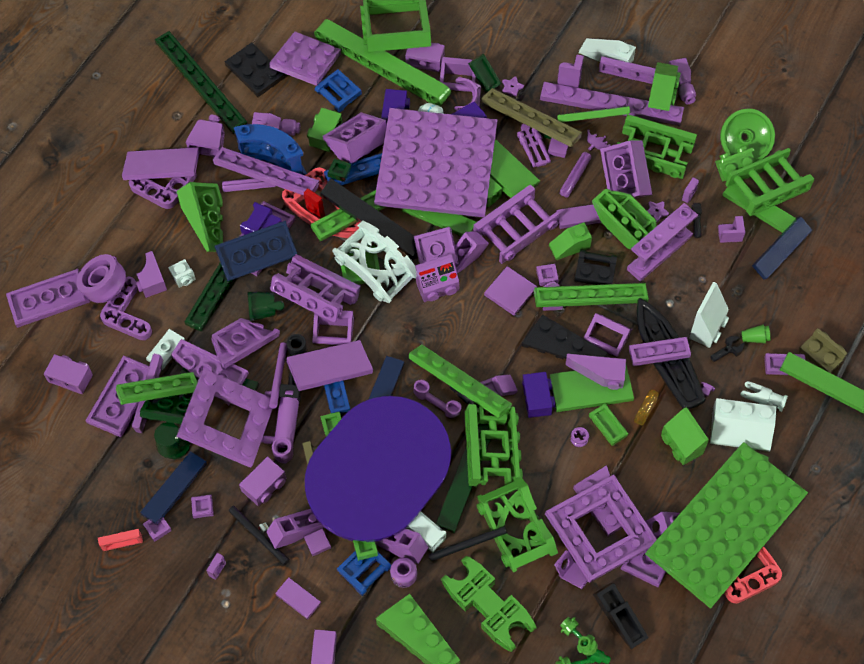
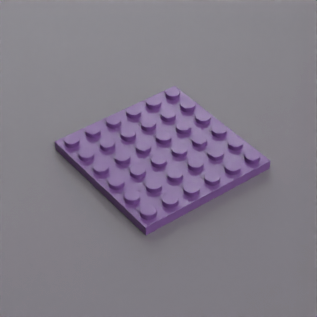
(436, 162)

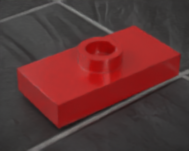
(314, 203)

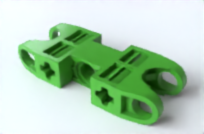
(499, 614)

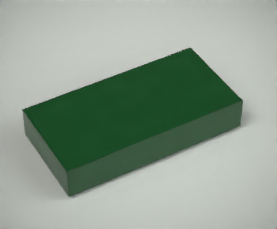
(484, 73)

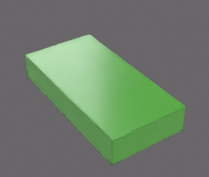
(608, 424)

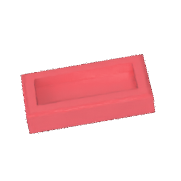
(120, 540)

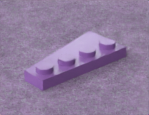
(196, 359)

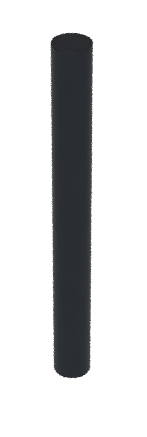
(259, 535)
(468, 543)

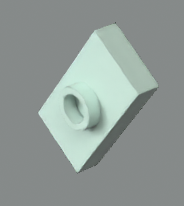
(166, 347)

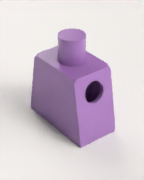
(207, 136)

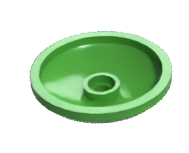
(757, 128)

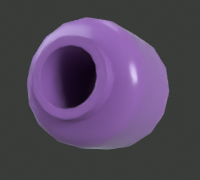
(403, 572)

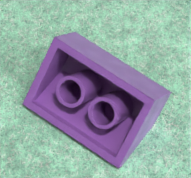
(356, 137)
(627, 168)

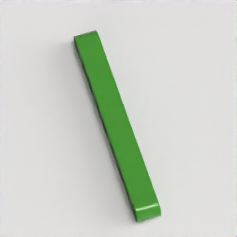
(383, 63)

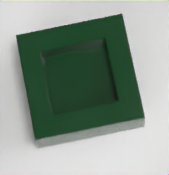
(339, 170)

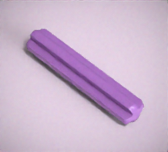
(575, 174)
(244, 184)

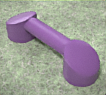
(421, 391)

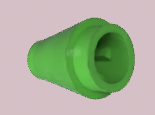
(757, 334)

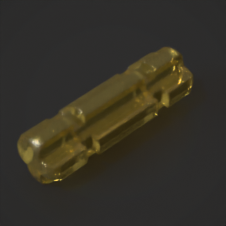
(646, 407)

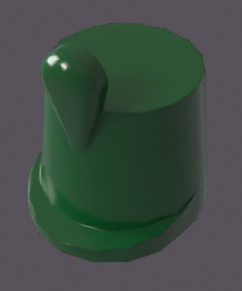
(262, 305)
(168, 443)

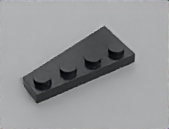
(557, 340)

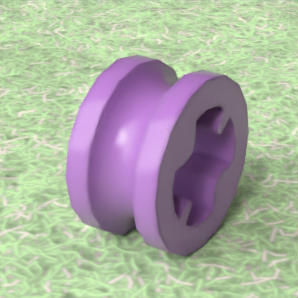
(576, 441)

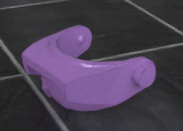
(474, 87)

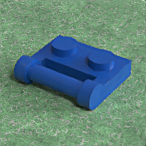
(342, 86)
(352, 569)

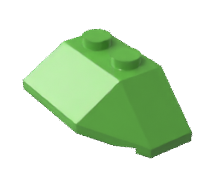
(623, 216)

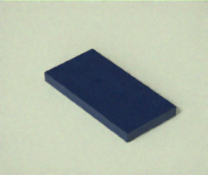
(256, 250)

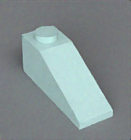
(608, 48)

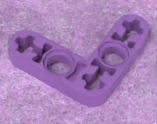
(167, 192)
(119, 314)

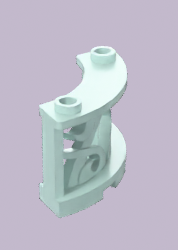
(369, 235)

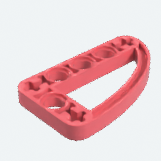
(293, 204)
(743, 586)

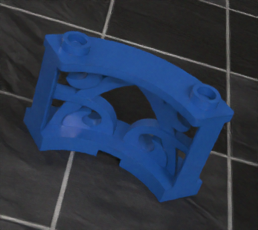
(283, 152)

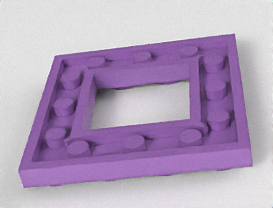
(194, 430)
(597, 564)

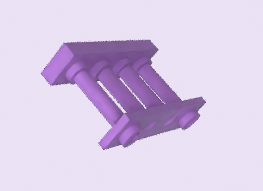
(513, 207)
(662, 242)

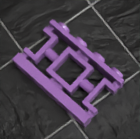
(308, 273)

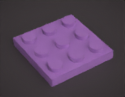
(305, 58)

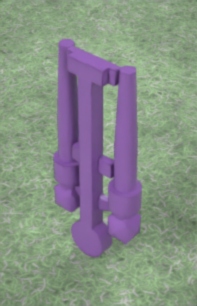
(538, 137)

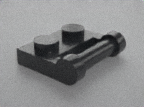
(593, 273)

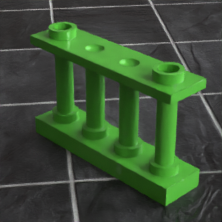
(770, 197)

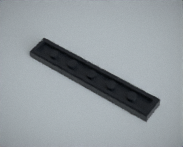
(364, 212)

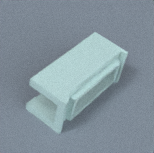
(428, 530)

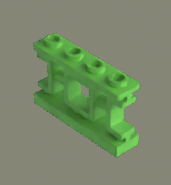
(663, 136)
(477, 446)

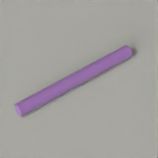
(278, 375)

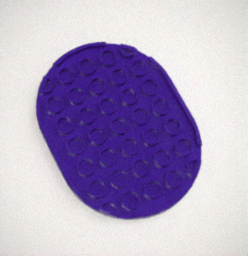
(377, 468)

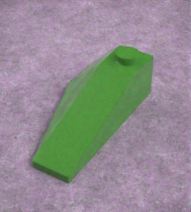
(202, 208)

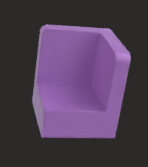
(732, 232)

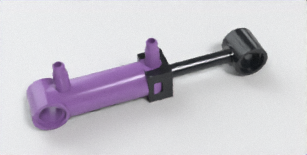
(288, 408)

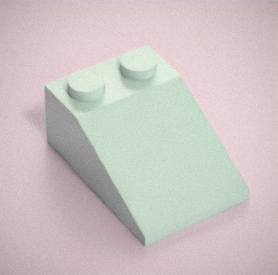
(710, 318)

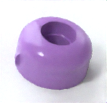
(101, 279)

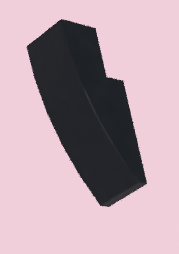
(620, 615)

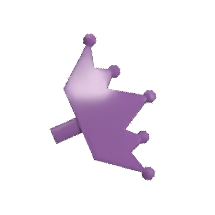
(596, 142)

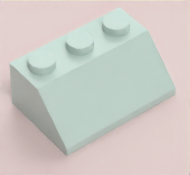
(742, 422)

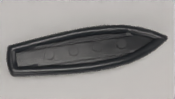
(678, 373)

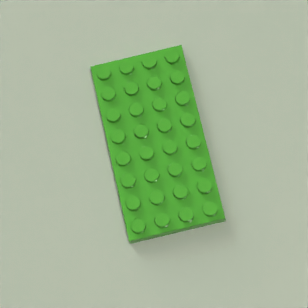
(726, 524)

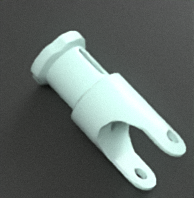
(764, 396)

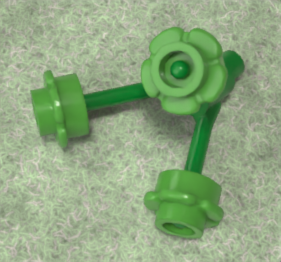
(586, 645)

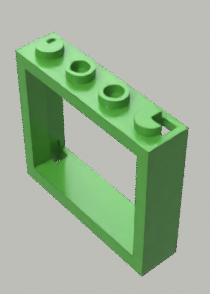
(397, 40)

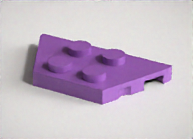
(240, 340)

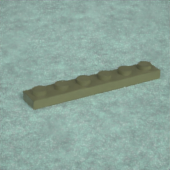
(531, 117)

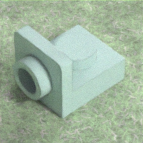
(182, 273)

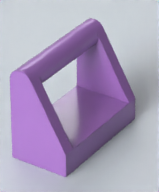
(459, 67)
(345, 319)
(625, 331)

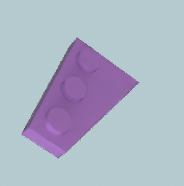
(603, 514)

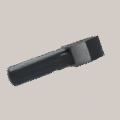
(696, 207)
(728, 349)

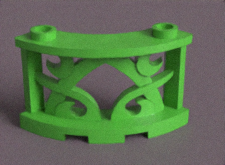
(542, 540)

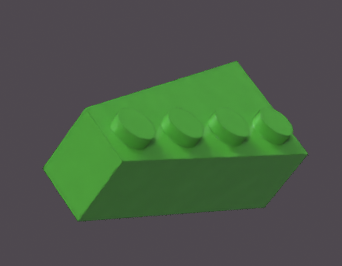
(416, 632)

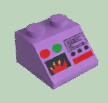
(437, 278)

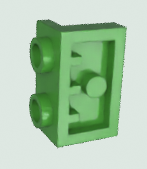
(735, 161)

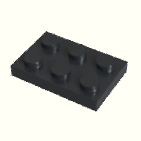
(254, 69)

